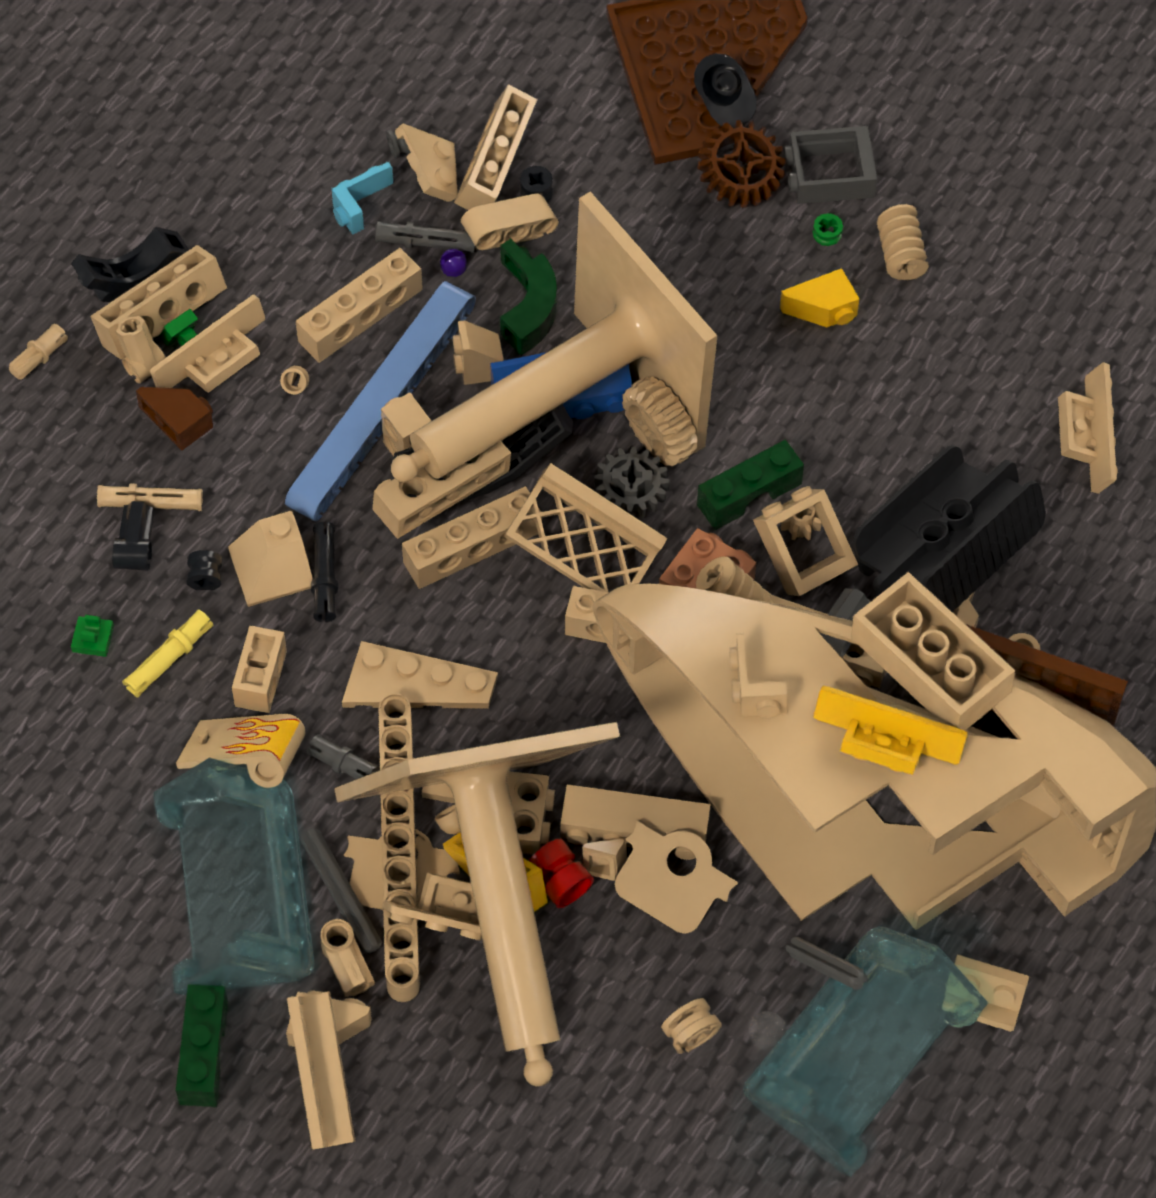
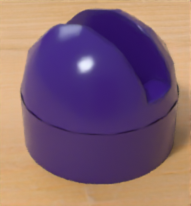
(455, 264)

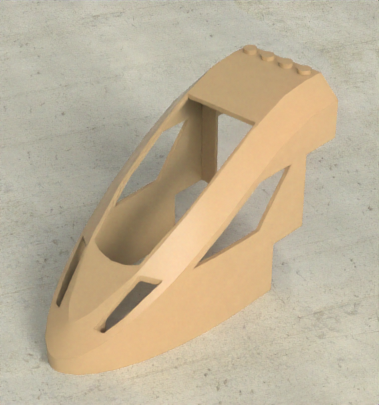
(1060, 797)

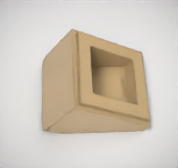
(605, 857)

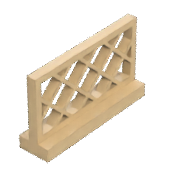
(593, 508)

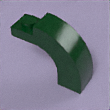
(534, 315)

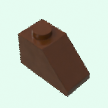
(177, 413)

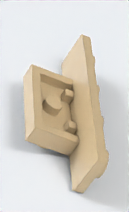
(215, 351)
(1089, 427)
(441, 905)

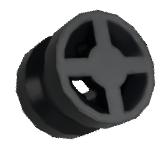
(538, 175)
(204, 570)

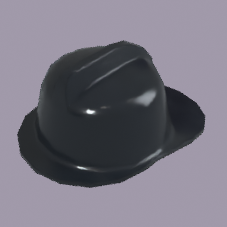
(725, 89)

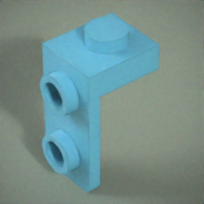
(349, 191)

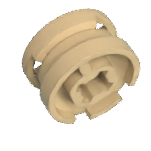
(691, 1025)

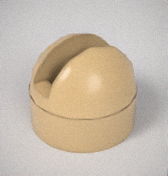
(288, 377)
(448, 820)

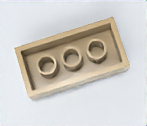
(932, 653)

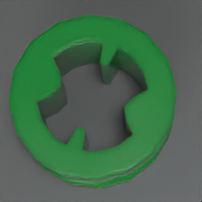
(828, 238)

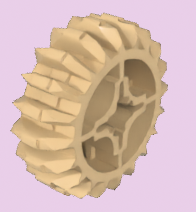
(660, 421)

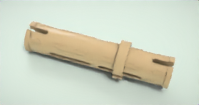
(155, 497)

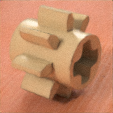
(804, 526)

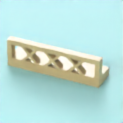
(321, 1070)

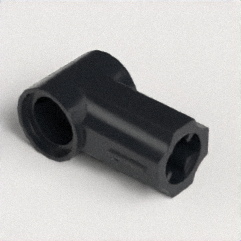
(134, 543)

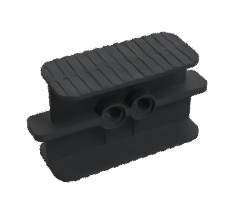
(950, 527)

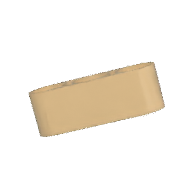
(514, 218)

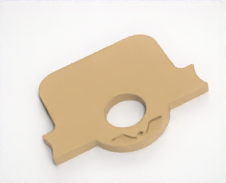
(368, 873)
(662, 894)

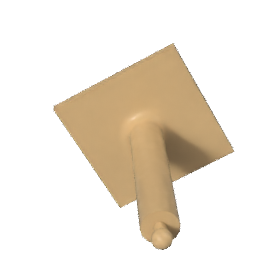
(629, 319)
(497, 871)

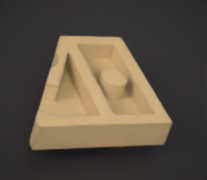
(432, 161)

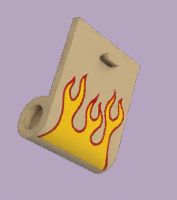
(260, 742)

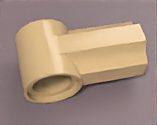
(139, 348)
(346, 959)

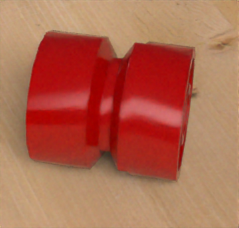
(562, 876)

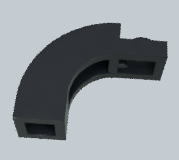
(118, 275)

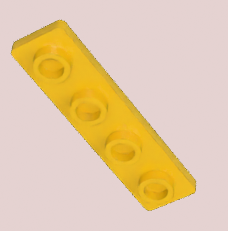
(887, 733)

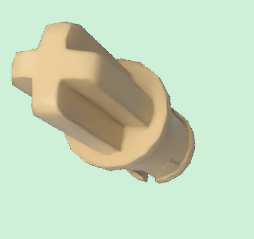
(38, 351)

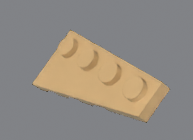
(418, 677)

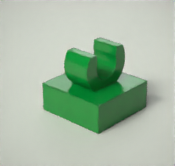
(180, 329)
(92, 635)

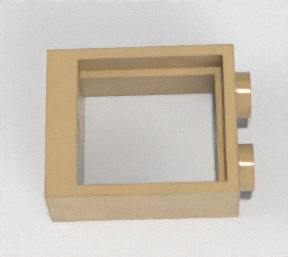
(819, 573)

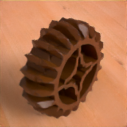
(765, 159)

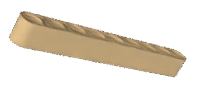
(398, 860)

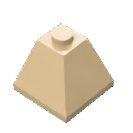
(271, 559)

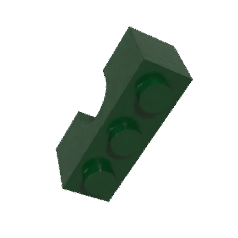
(728, 494)
(200, 1045)

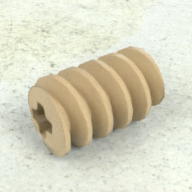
(902, 242)
(727, 578)

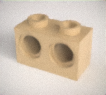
(399, 420)
(259, 669)
(531, 813)

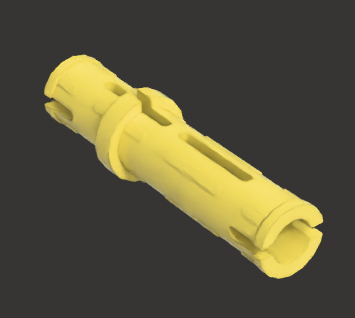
(173, 648)

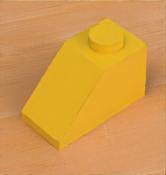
(822, 300)

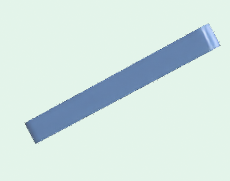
(362, 422)

